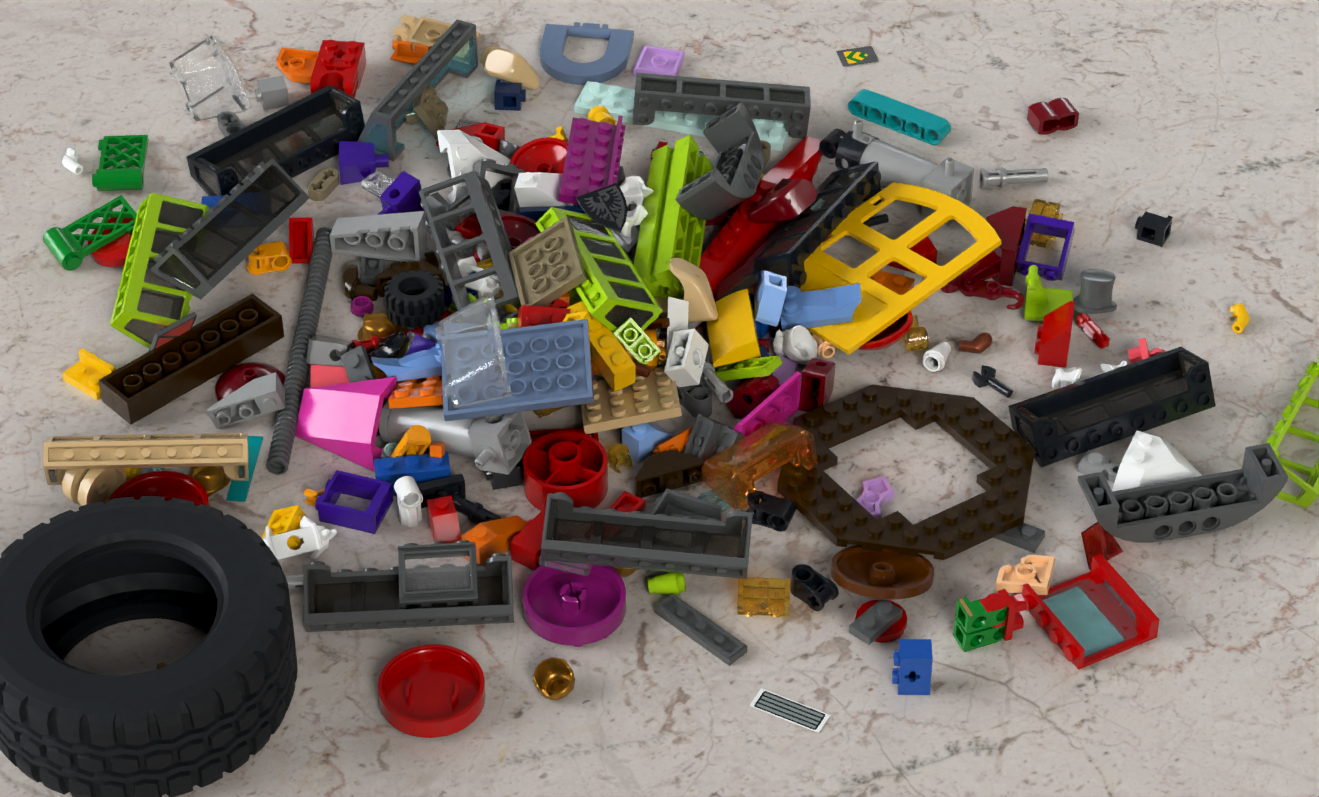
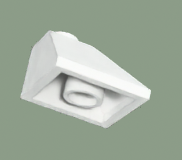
(538, 189)

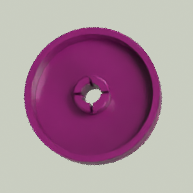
(574, 606)

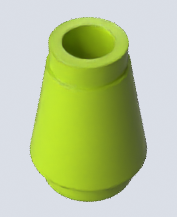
(667, 584)

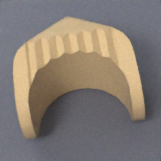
(509, 67)
(696, 291)

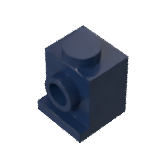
(509, 96)

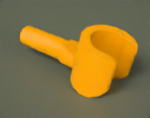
(312, 496)

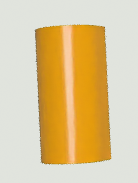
(413, 442)

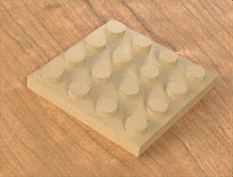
(636, 404)

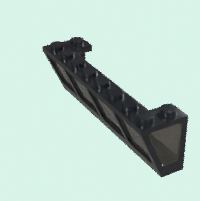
(798, 238)

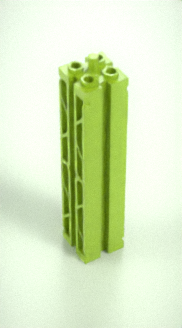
(668, 227)

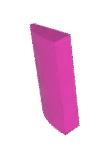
(776, 407)

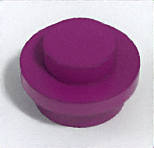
(361, 305)

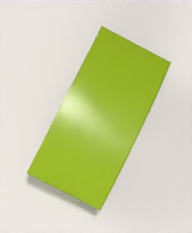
(636, 341)

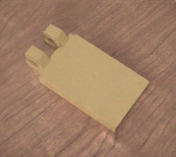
(421, 31)

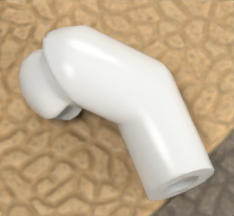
(70, 161)

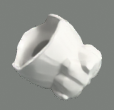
(795, 344)

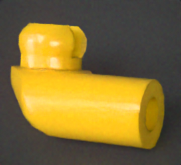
(1243, 318)

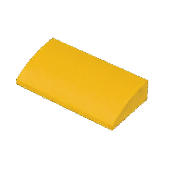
(734, 331)

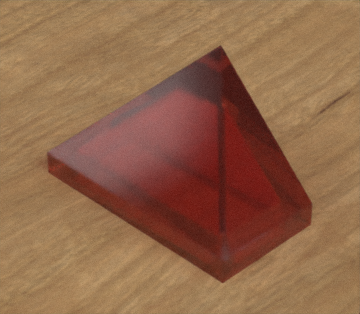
(1099, 541)

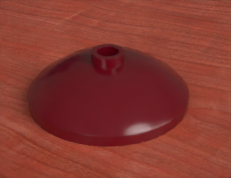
(518, 228)
(241, 375)

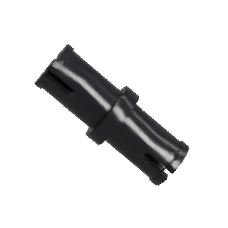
(474, 511)

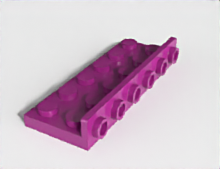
(591, 157)

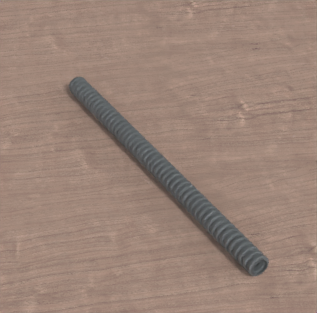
(297, 367)

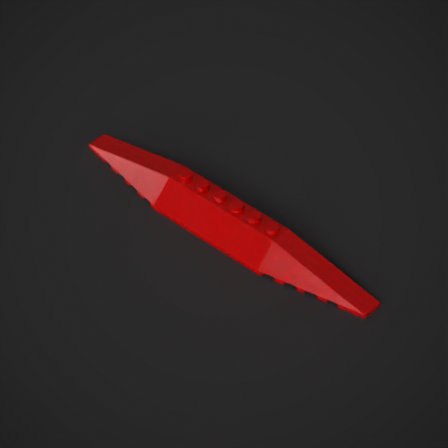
(743, 236)

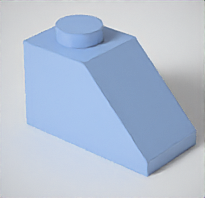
(643, 438)

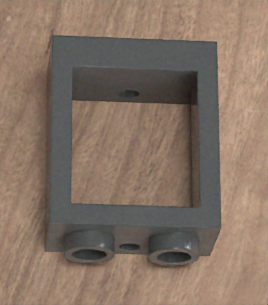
(506, 169)

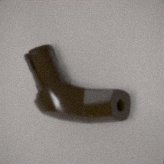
(353, 287)

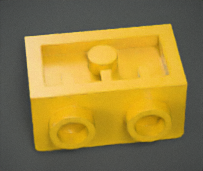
(87, 372)
(287, 520)

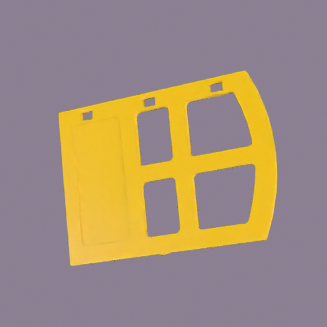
(879, 304)

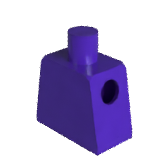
(359, 161)
(402, 195)

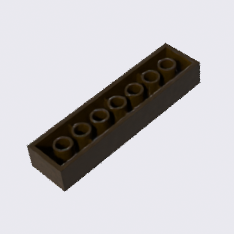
(191, 358)

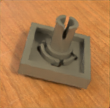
(430, 110)

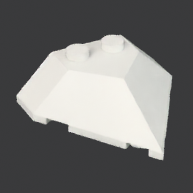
(462, 155)
(1151, 462)

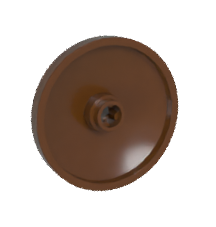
(881, 573)

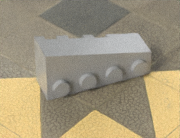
(381, 236)

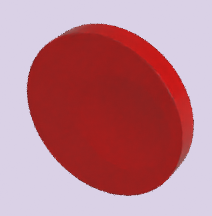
(115, 252)

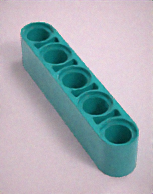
(899, 117)

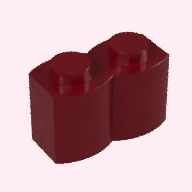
(1053, 116)

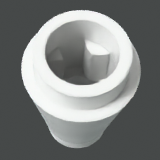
(936, 357)

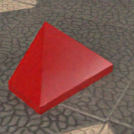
(301, 239)

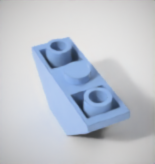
(769, 297)

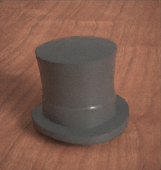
(1095, 292)

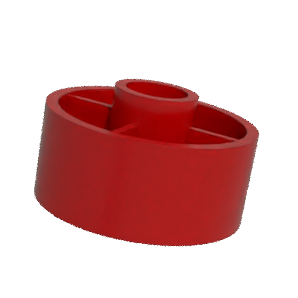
(566, 464)

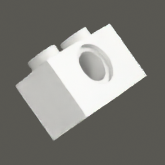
(686, 358)

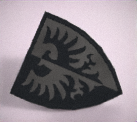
(605, 206)

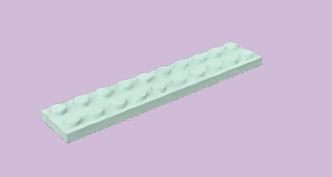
(621, 102)

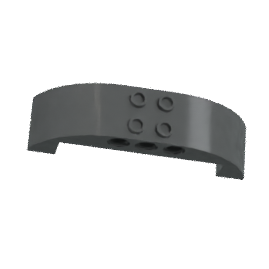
(735, 169)
(1189, 504)

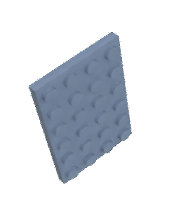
(545, 369)

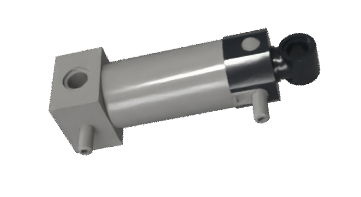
(899, 165)

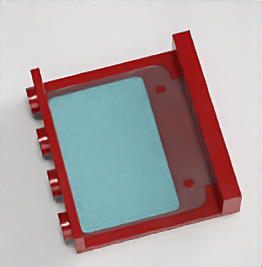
(1093, 615)

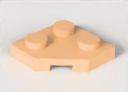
(1033, 569)

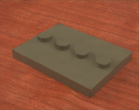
(547, 265)

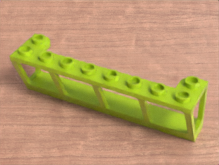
(1310, 488)

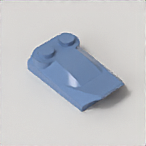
(819, 306)
(413, 366)

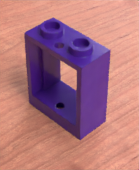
(1050, 227)
(359, 486)

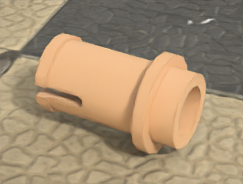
(824, 349)

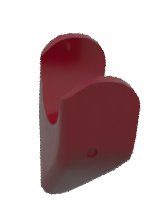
(784, 201)

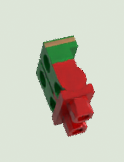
(988, 619)

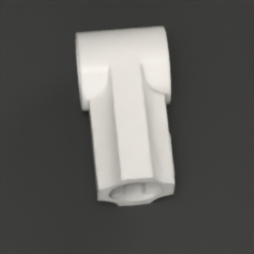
(409, 501)

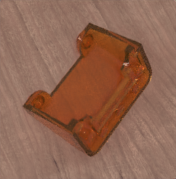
(737, 467)

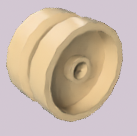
(92, 485)

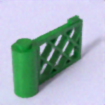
(121, 176)
(70, 251)

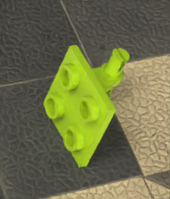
(1042, 300)

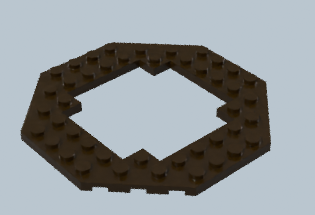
(942, 534)

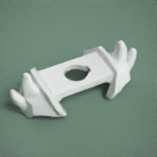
(634, 193)
(484, 286)
(1072, 374)
(314, 539)

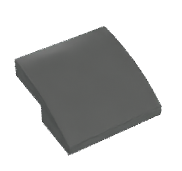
(710, 438)

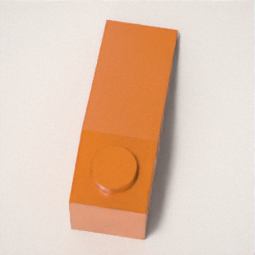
(494, 536)

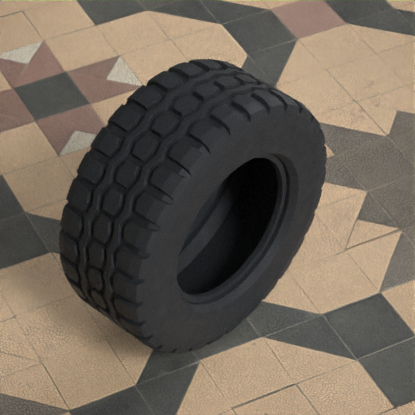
(158, 726)

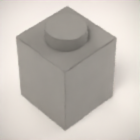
(272, 92)

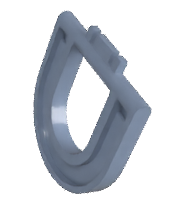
(578, 73)

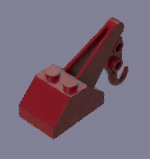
(998, 264)

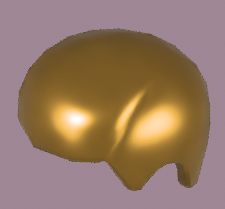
(554, 678)

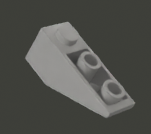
(249, 401)

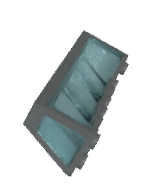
(452, 53)

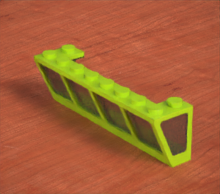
(612, 284)
(144, 299)

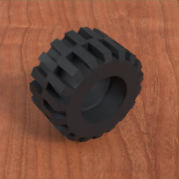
(414, 299)

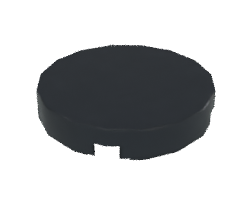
(387, 345)

